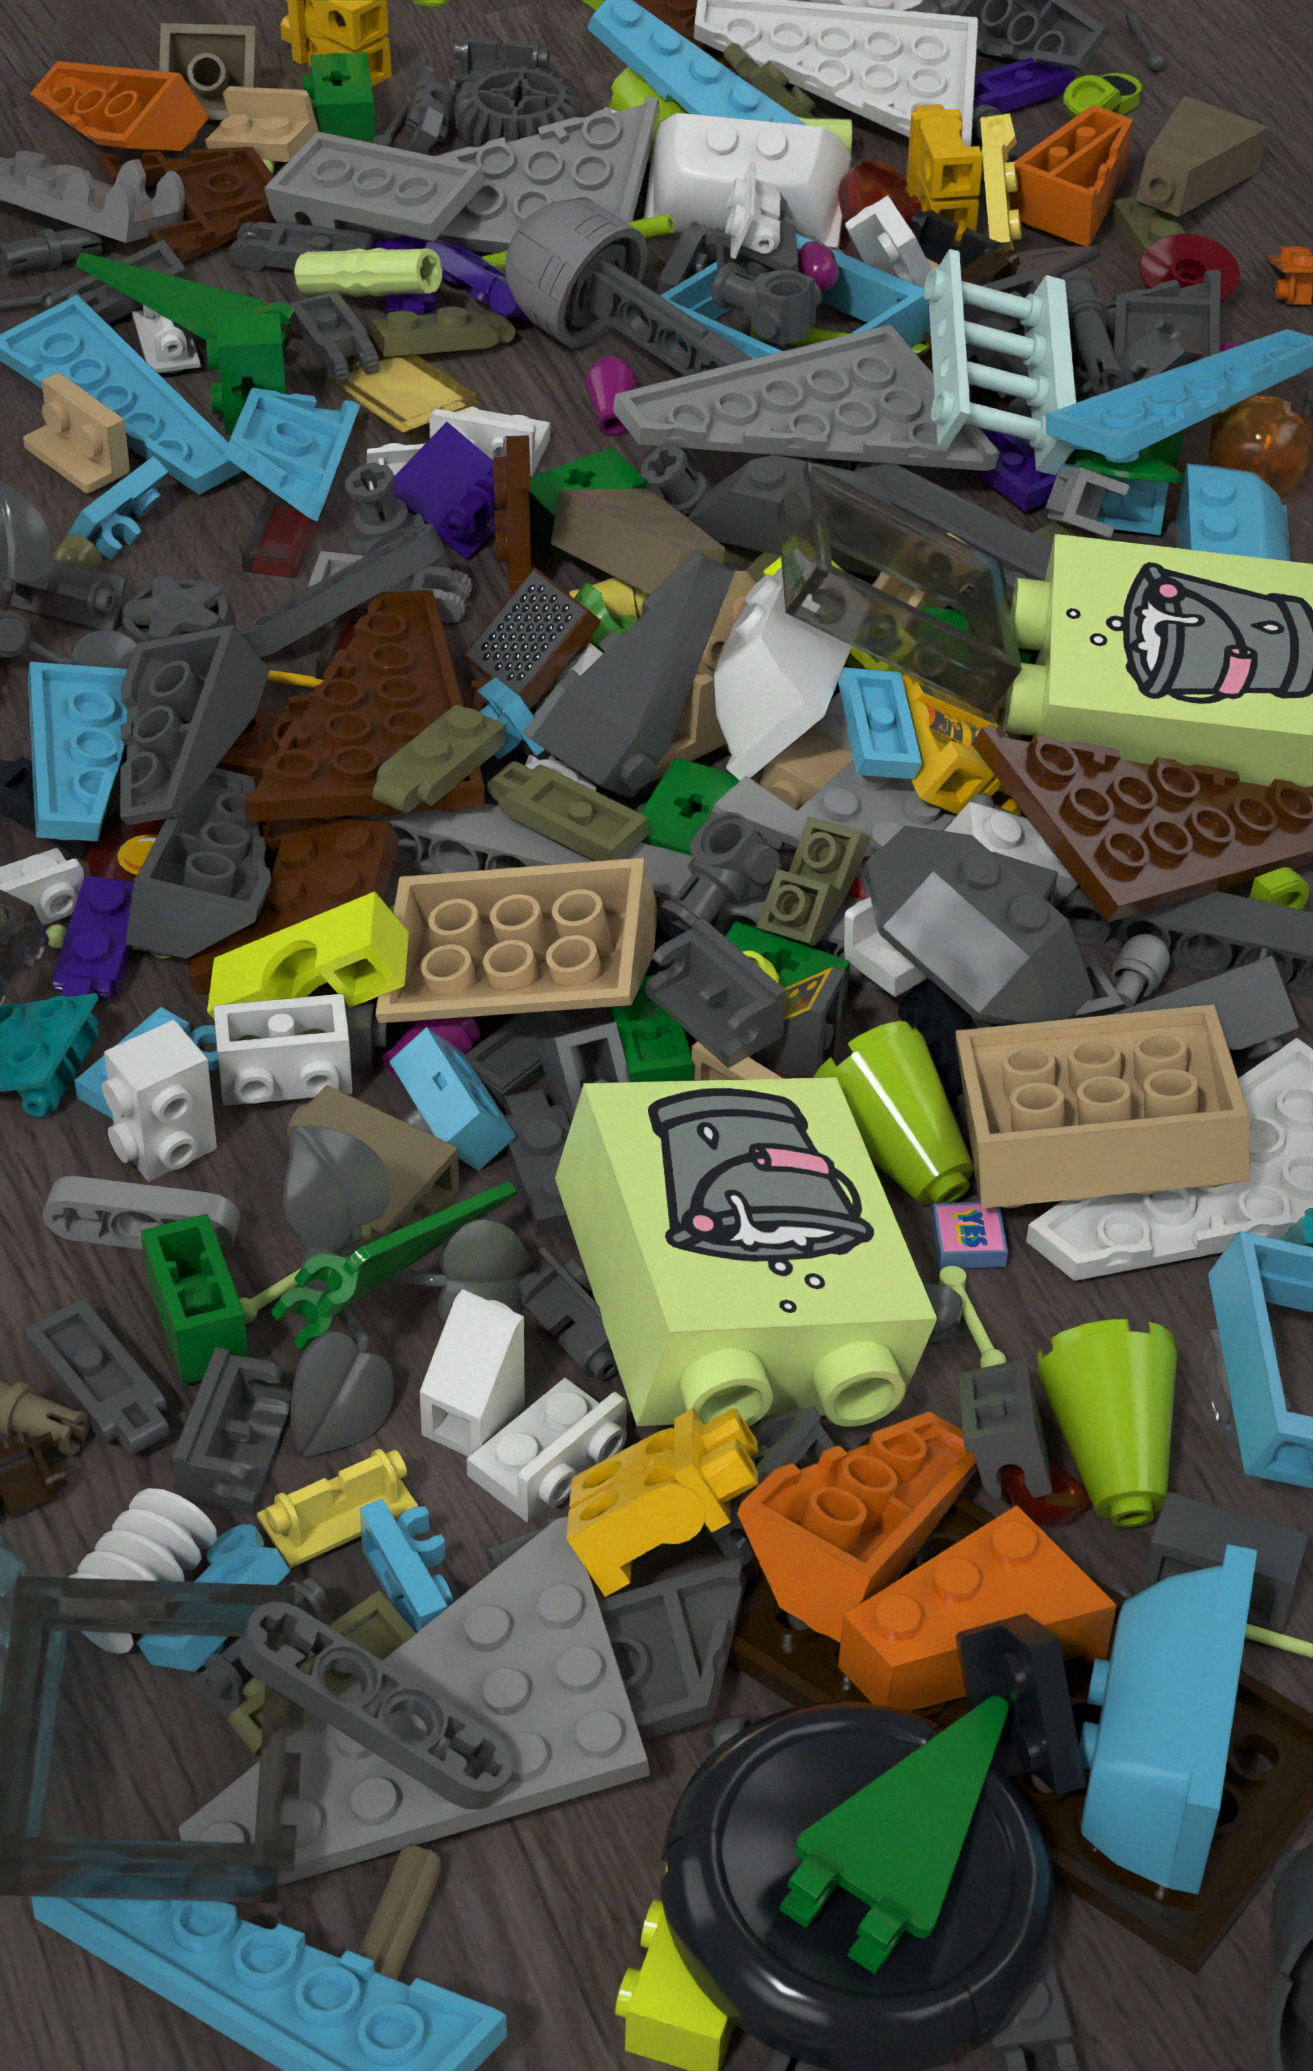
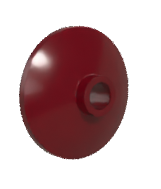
(1186, 260)

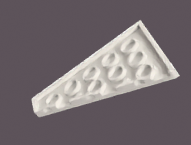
(855, 55)
(1192, 1222)

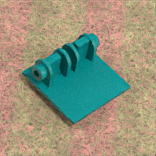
(45, 1048)

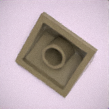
(211, 60)

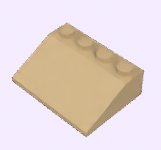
(523, 940)
(1103, 1107)

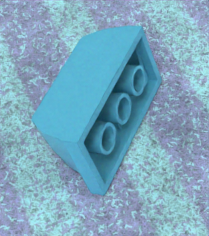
(1231, 514)
(1167, 1722)

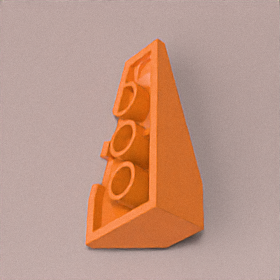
(123, 105)
(854, 1517)

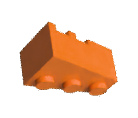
(1074, 175)
(904, 1637)

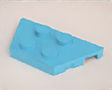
(291, 445)

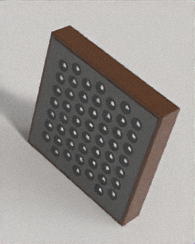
(533, 638)

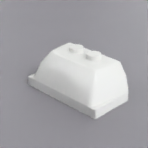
(703, 155)
(773, 677)

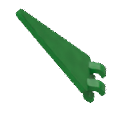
(179, 299)
(375, 1263)
(899, 1837)

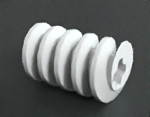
(150, 1544)

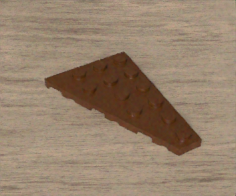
(367, 708)
(1149, 831)

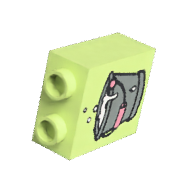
(1169, 657)
(742, 1250)

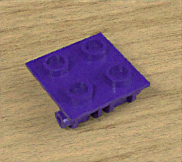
(451, 489)

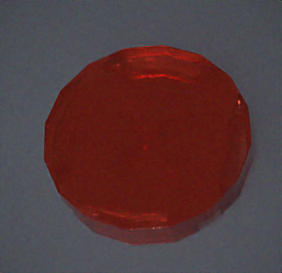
(871, 183)

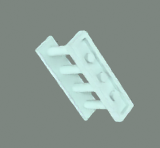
(1043, 348)

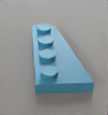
(74, 746)

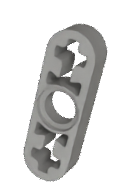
(80, 1209)

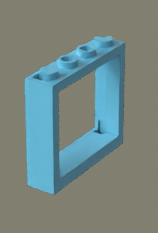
(859, 291)
(1244, 1278)

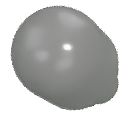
(1140, 968)

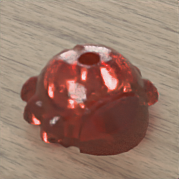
(1046, 1509)

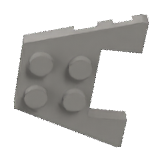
(851, 800)

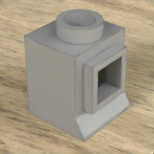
(1078, 498)

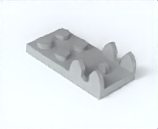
(371, 187)
(76, 198)

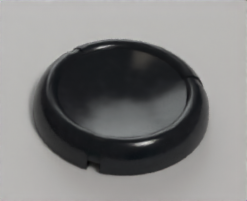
(795, 1984)

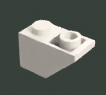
(474, 1375)

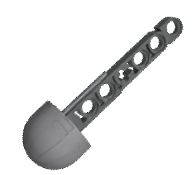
(582, 273)

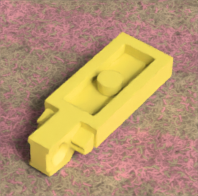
(1000, 179)

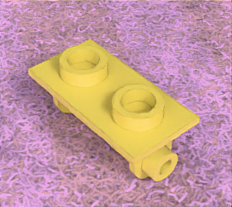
(329, 1512)

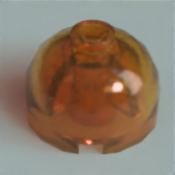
(1264, 439)

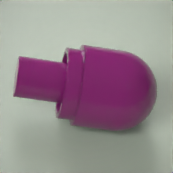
(819, 263)

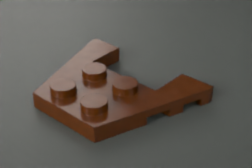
(220, 195)
(512, 525)
(314, 871)

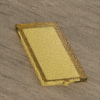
(405, 390)

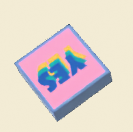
(968, 1235)

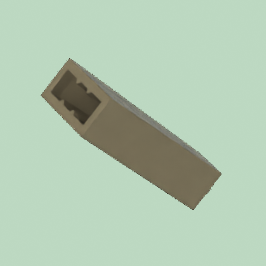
(1199, 156)
(629, 534)

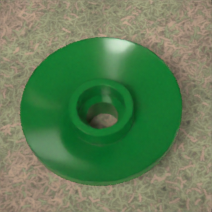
(1143, 468)

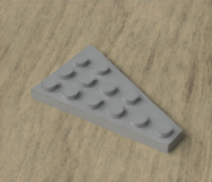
(574, 159)

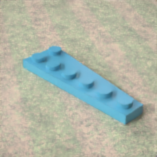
(679, 67)
(95, 358)
(1166, 403)
(276, 1991)

